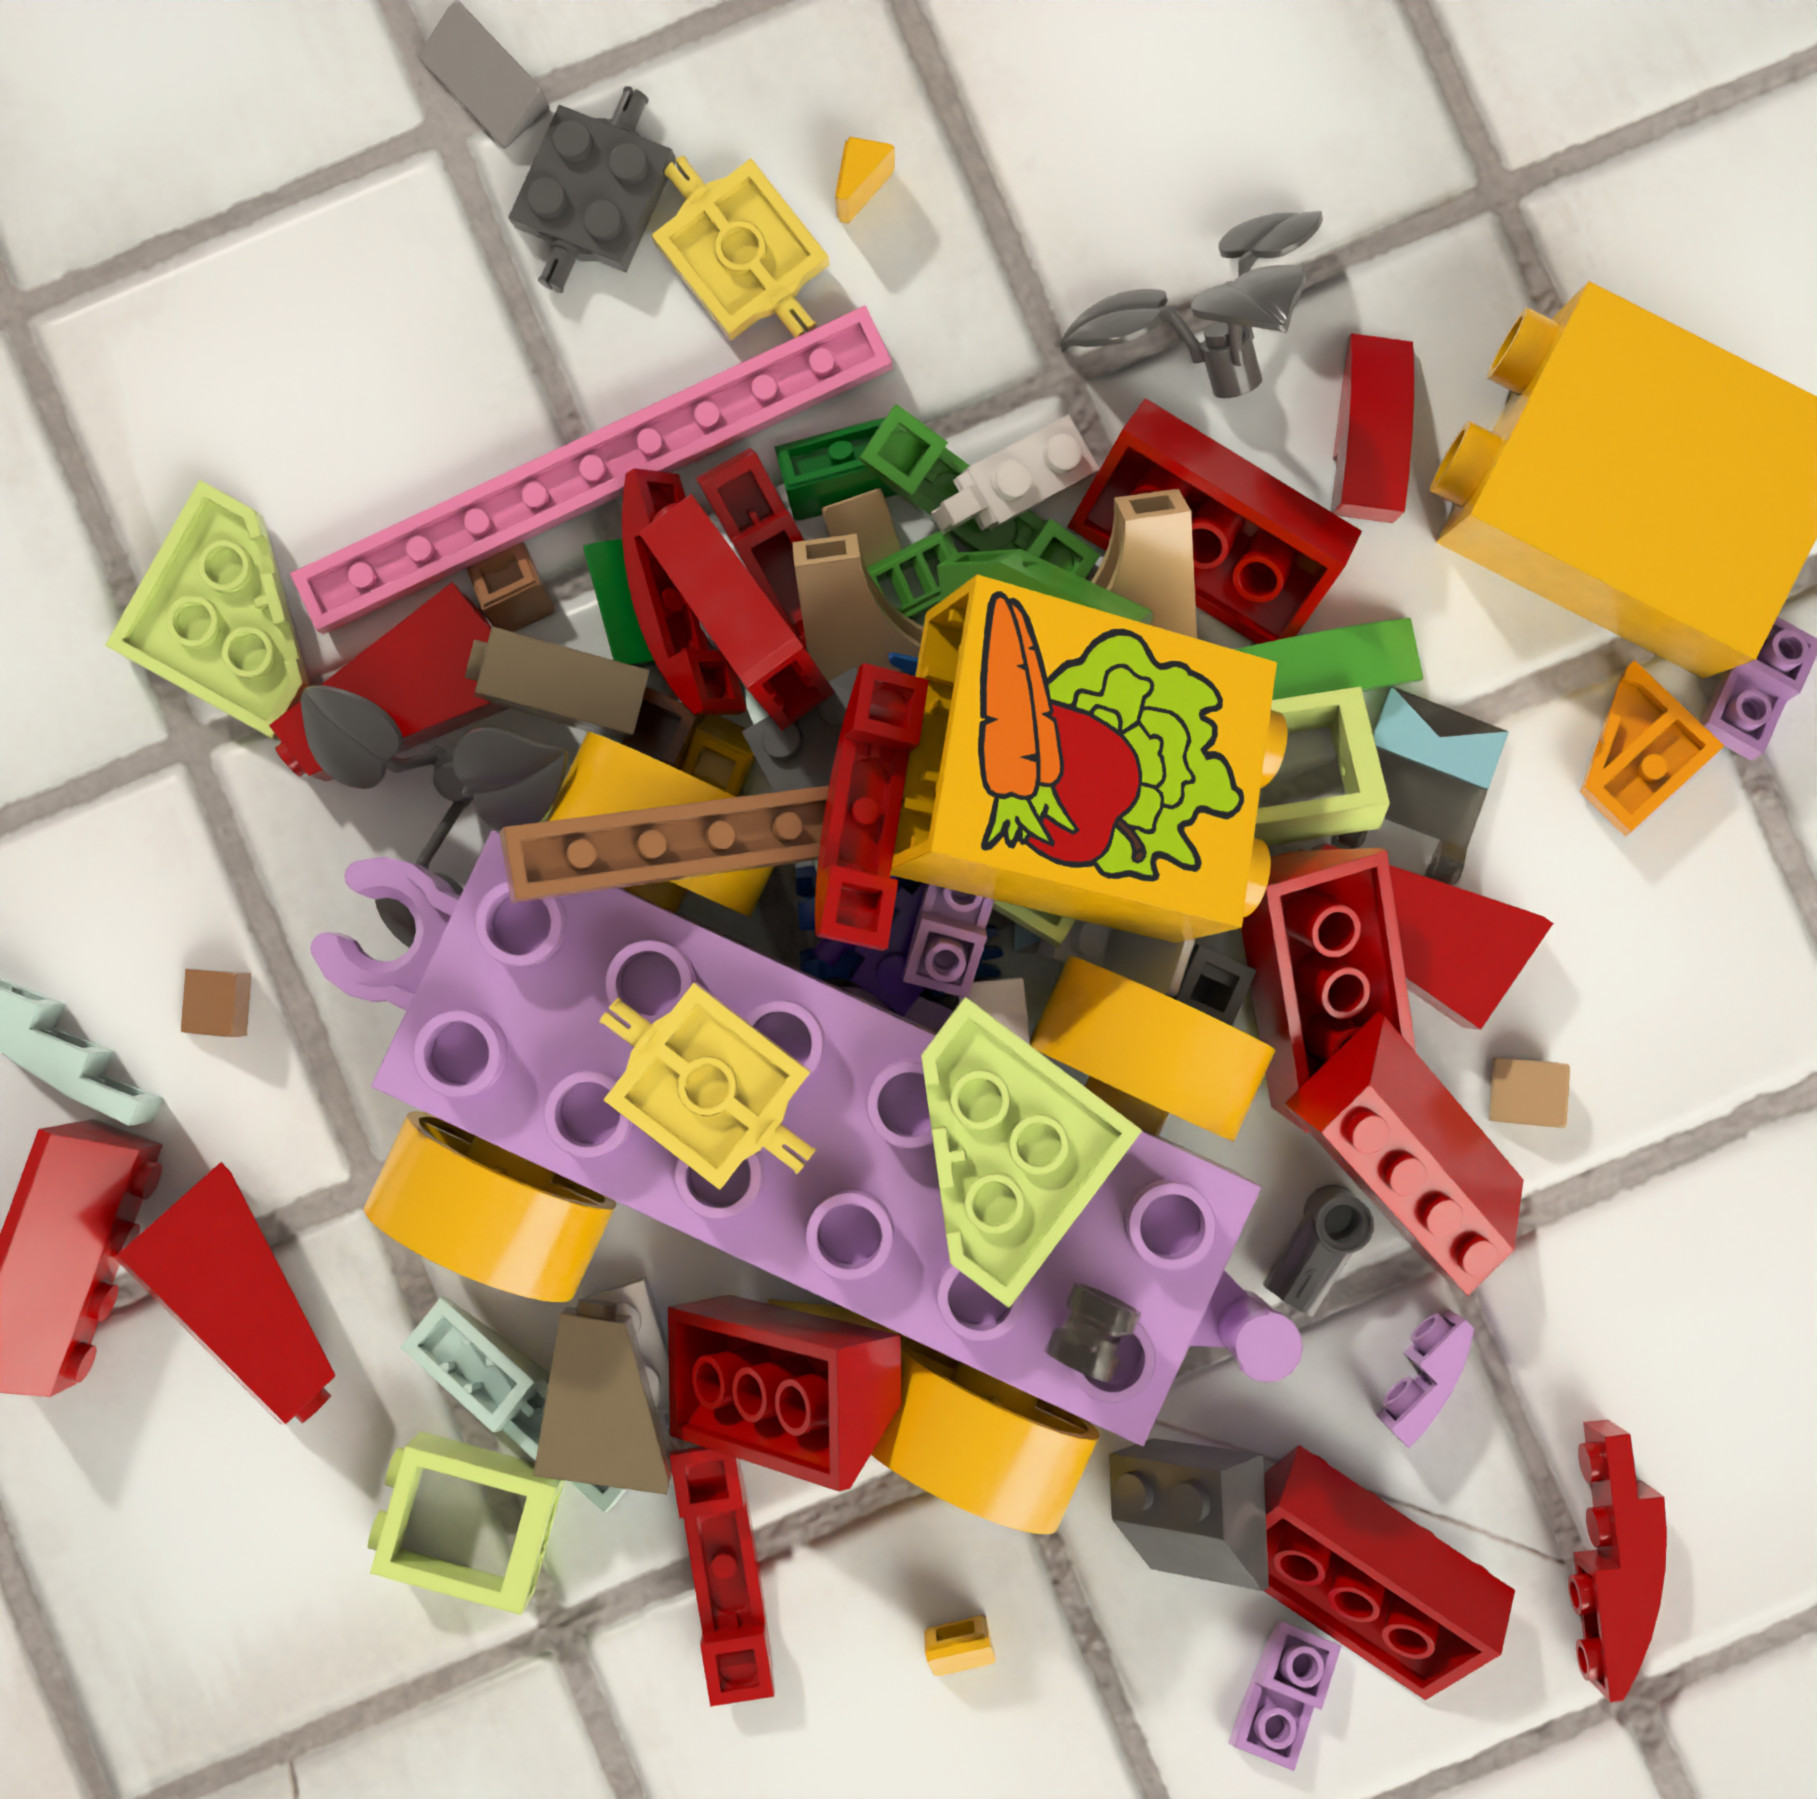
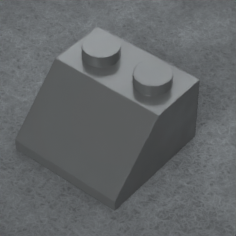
(1193, 1510)

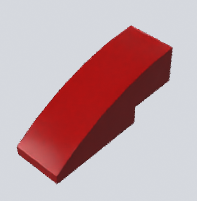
(1374, 429)
(758, 530)

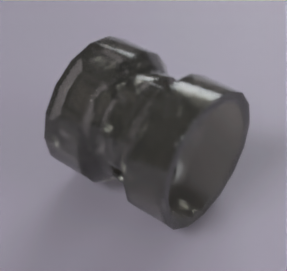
(1092, 1332)

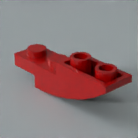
(1622, 1580)

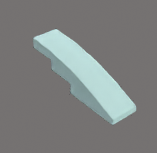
(64, 1059)
(490, 1380)

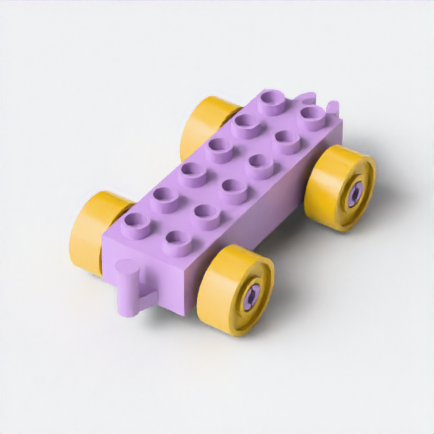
(526, 1158)

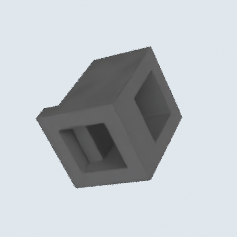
(1214, 984)

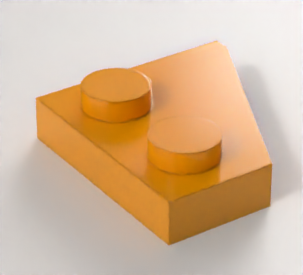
(1643, 751)

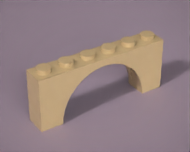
(855, 624)

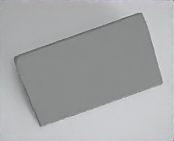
(482, 75)

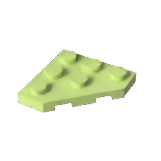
(217, 614)
(1012, 1148)

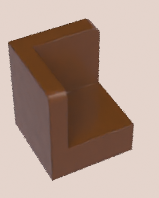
(663, 729)

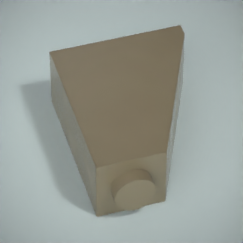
(558, 683)
(600, 1406)

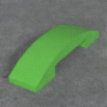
(922, 472)
(1343, 658)

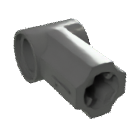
(1317, 1256)

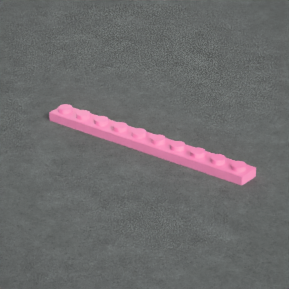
(591, 470)

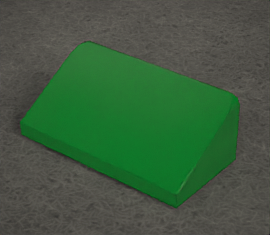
(827, 469)
(615, 603)

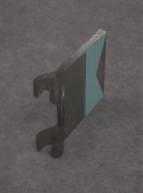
(1434, 775)

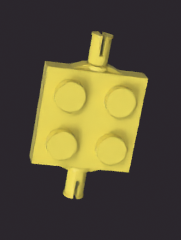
(740, 248)
(707, 1085)

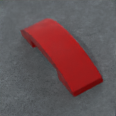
(669, 626)
(864, 807)
(725, 1575)

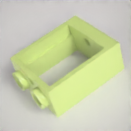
(1359, 765)
(479, 1466)

